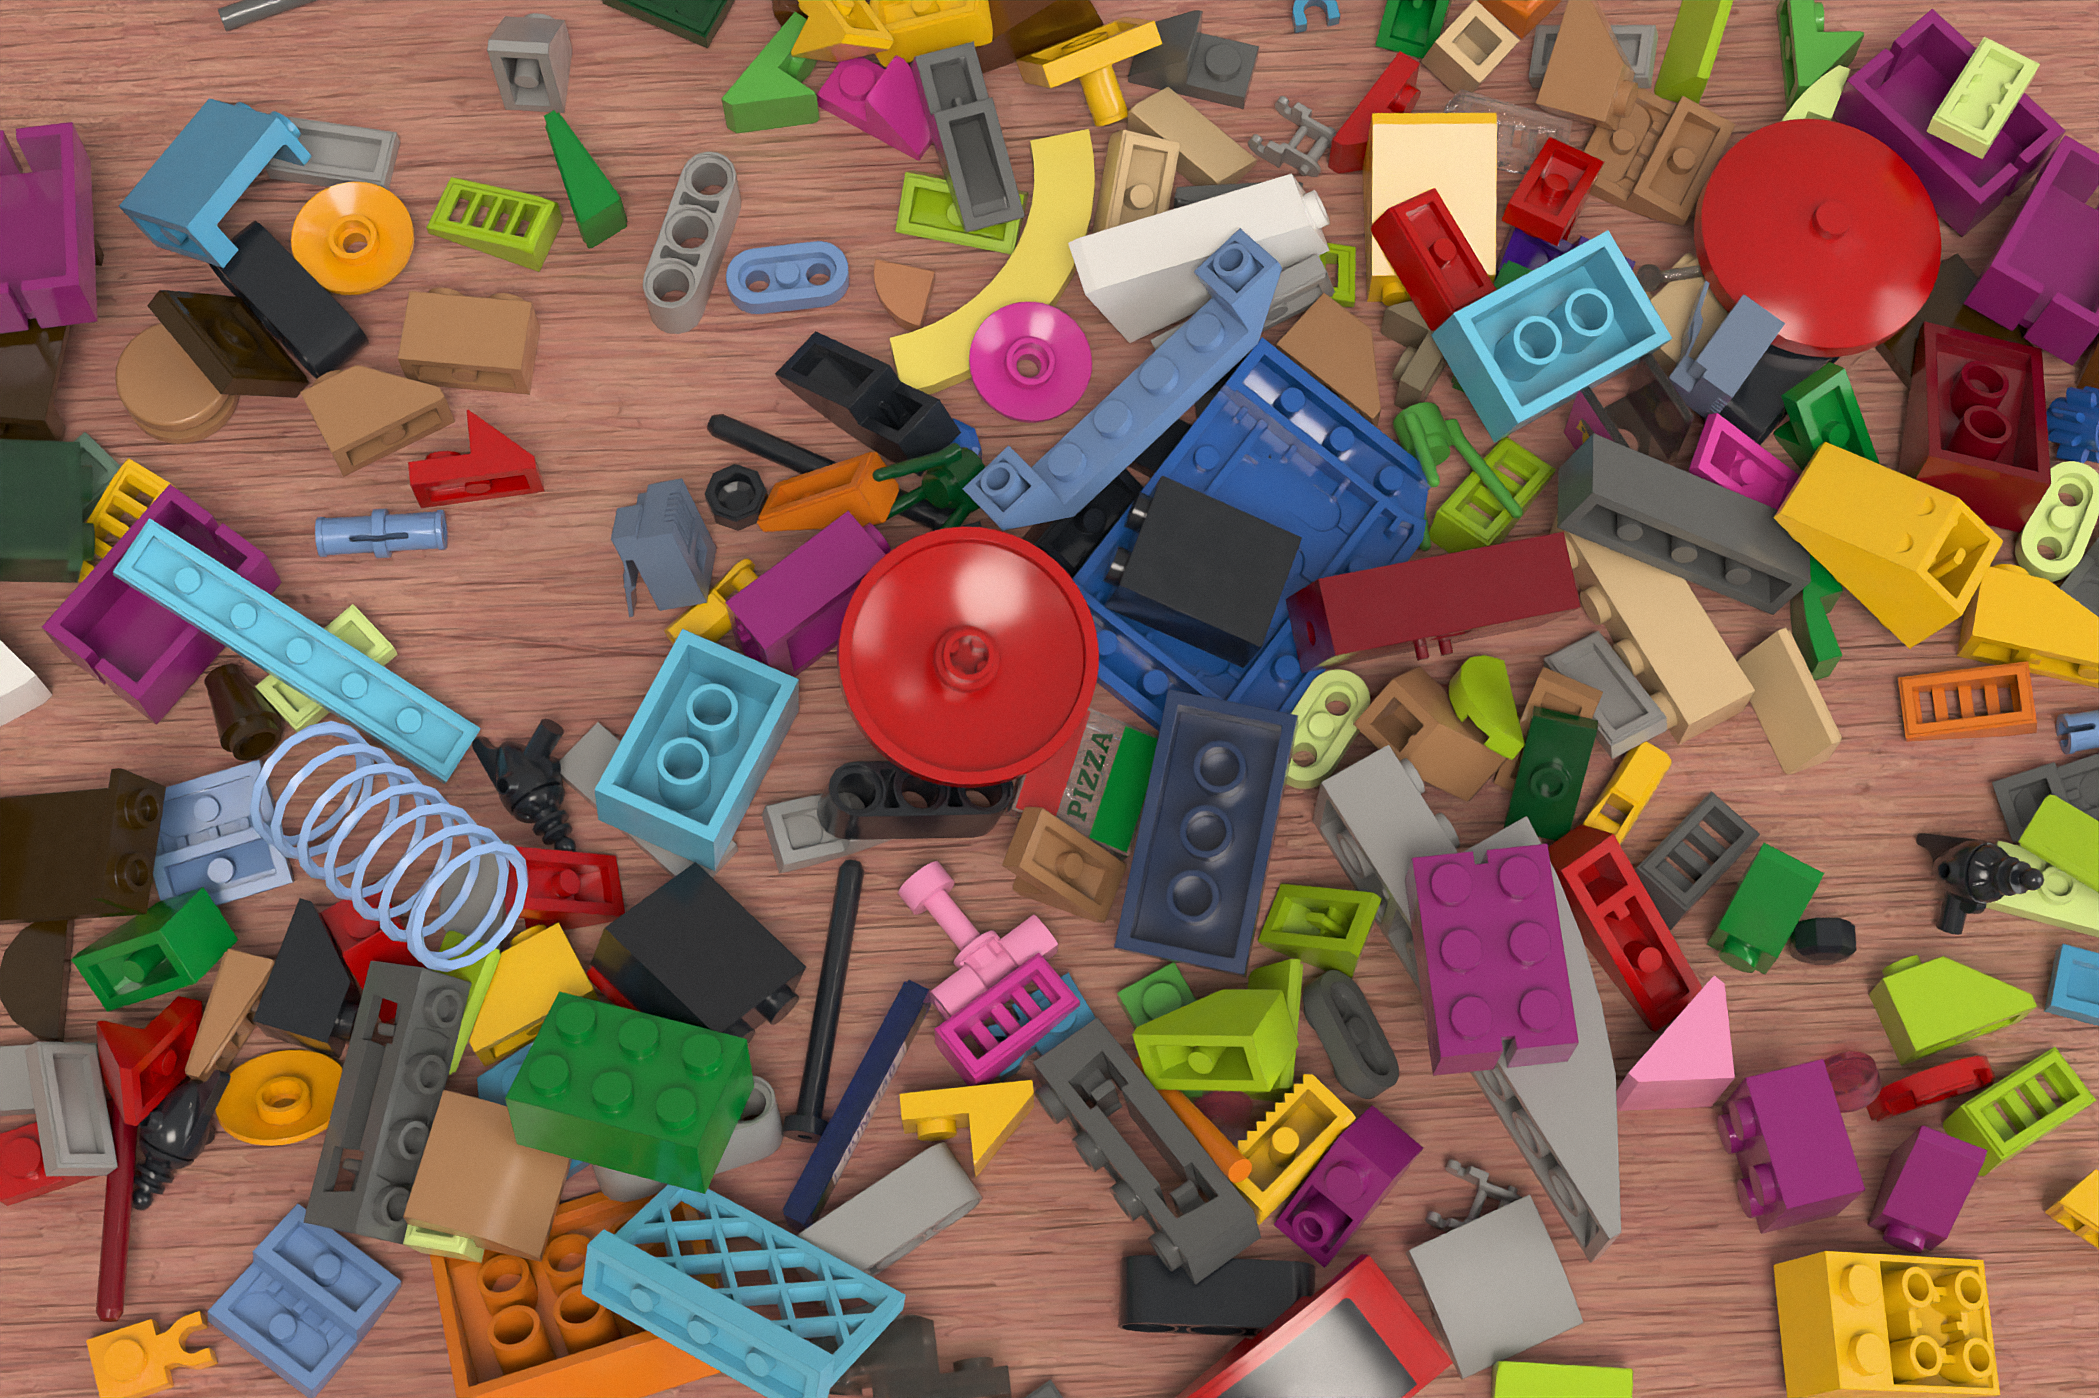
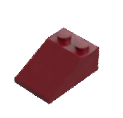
(1978, 423)

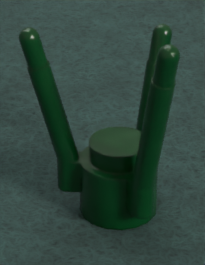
(943, 483)

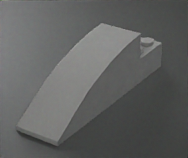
(1553, 1111)

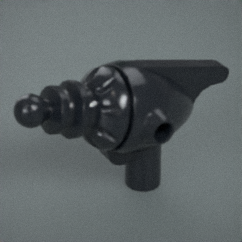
(531, 782)
(1974, 875)
(176, 1134)

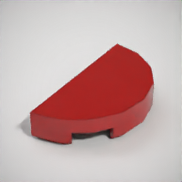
(1932, 1087)

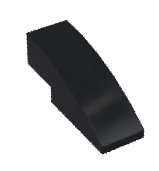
(868, 400)

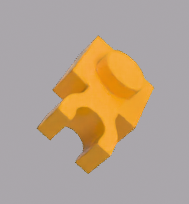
(140, 1358)

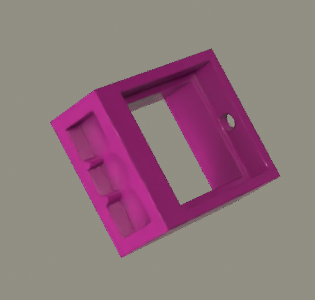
(799, 604)

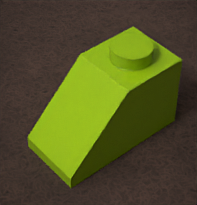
(1942, 1005)
(1219, 1043)

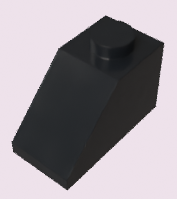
(310, 989)

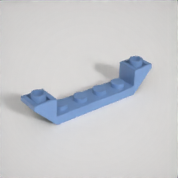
(1146, 403)

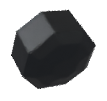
(736, 497)
(1823, 941)

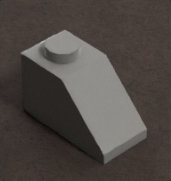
(531, 62)

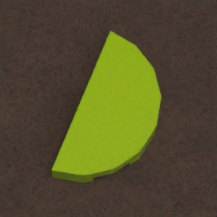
(1485, 695)

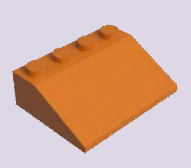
(531, 1333)

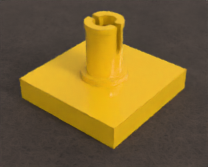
(1091, 60)

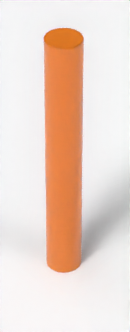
(1215, 1143)

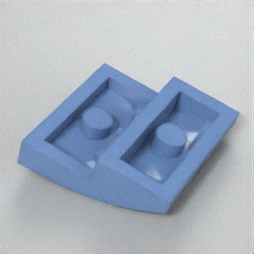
(212, 841)
(304, 1302)

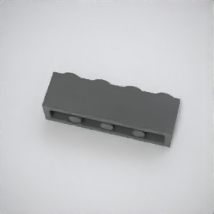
(1680, 524)

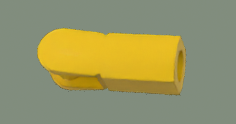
(712, 618)
(1630, 789)

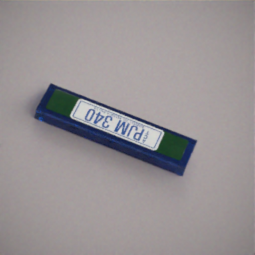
(857, 1106)

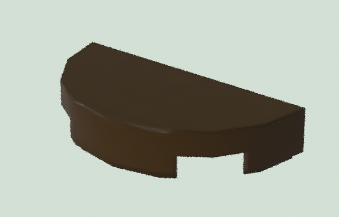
(37, 978)

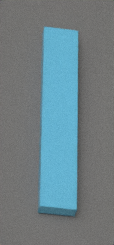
(296, 651)

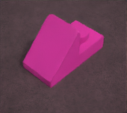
(879, 103)
(1740, 464)

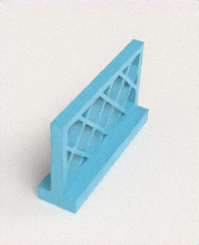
(715, 1322)

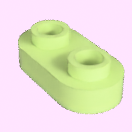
(2061, 526)
(1323, 733)

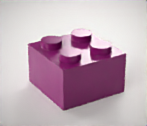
(1790, 1147)

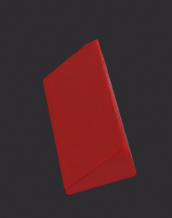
(1431, 257)

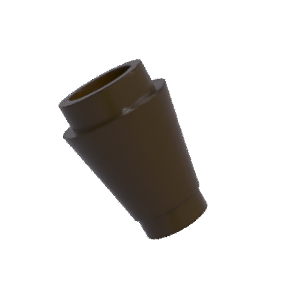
(241, 714)

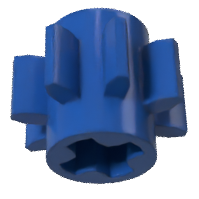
(2075, 425)

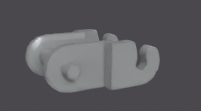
(1287, 153)
(1483, 1189)

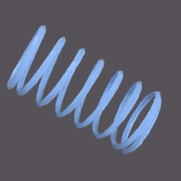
(418, 902)

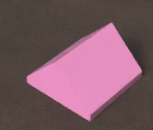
(1689, 1060)

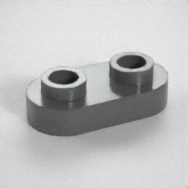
(1350, 1035)

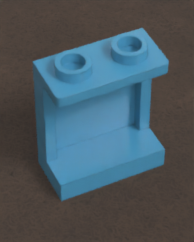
(206, 174)

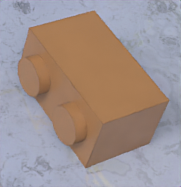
(469, 341)

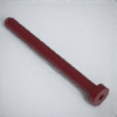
(117, 1222)

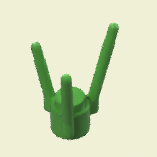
(1428, 439)

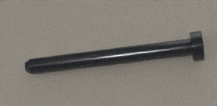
(805, 461)
(807, 1122)

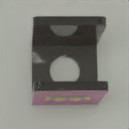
(1648, 411)

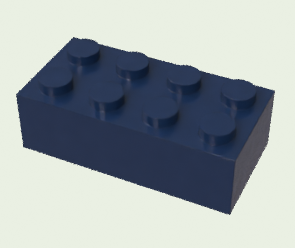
(1207, 833)

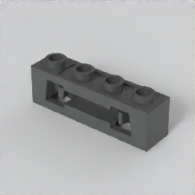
(388, 1100)
(1204, 1232)

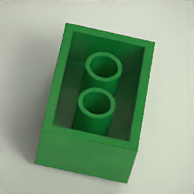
(631, 1092)

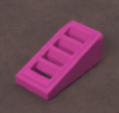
(991, 1003)

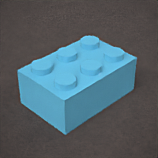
(1550, 335)
(697, 749)

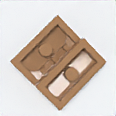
(1658, 157)
(483, 1182)

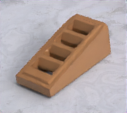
(228, 1013)

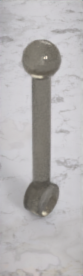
(1651, 276)

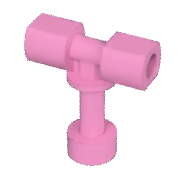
(983, 957)

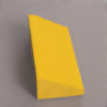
(932, 25)

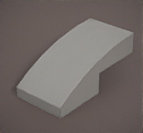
(799, 837)

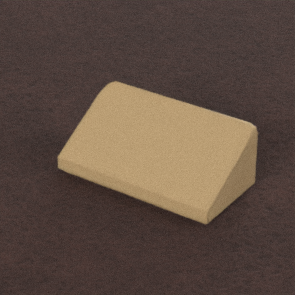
(1205, 151)
(1135, 179)
(1789, 704)

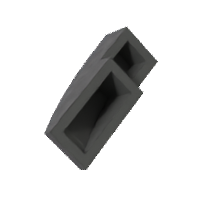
(967, 137)

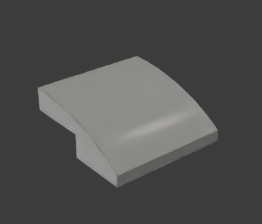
(1495, 1286)

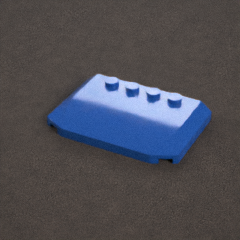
(1327, 480)

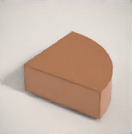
(904, 292)

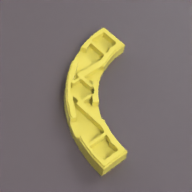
(1035, 272)

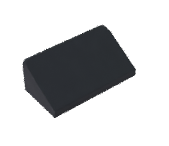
(1075, 538)

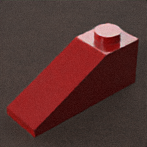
(1623, 925)

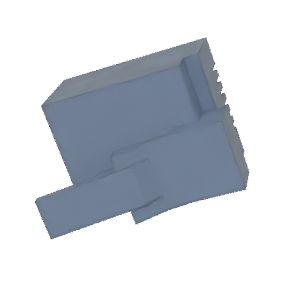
(1727, 356)
(667, 545)

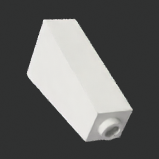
(1146, 268)

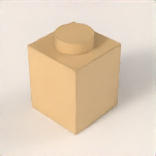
(1470, 49)

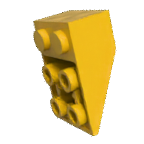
(1889, 540)
(1885, 1327)

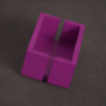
(1898, 113)
(46, 230)
(2049, 258)
(132, 640)
(1490, 959)

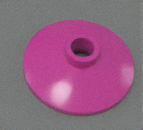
(1034, 334)

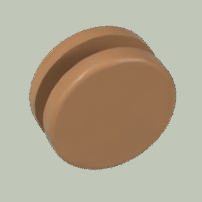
(168, 390)

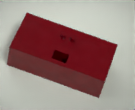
(1432, 602)

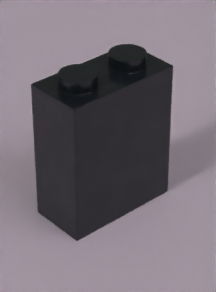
(1200, 571)
(699, 959)

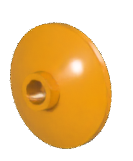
(350, 215)
(280, 1097)

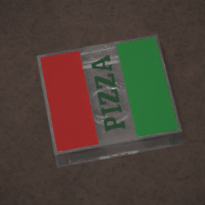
(1094, 782)

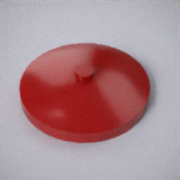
(1819, 235)
(967, 657)

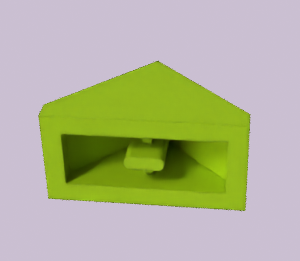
(1321, 925)

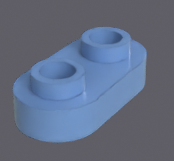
(788, 274)

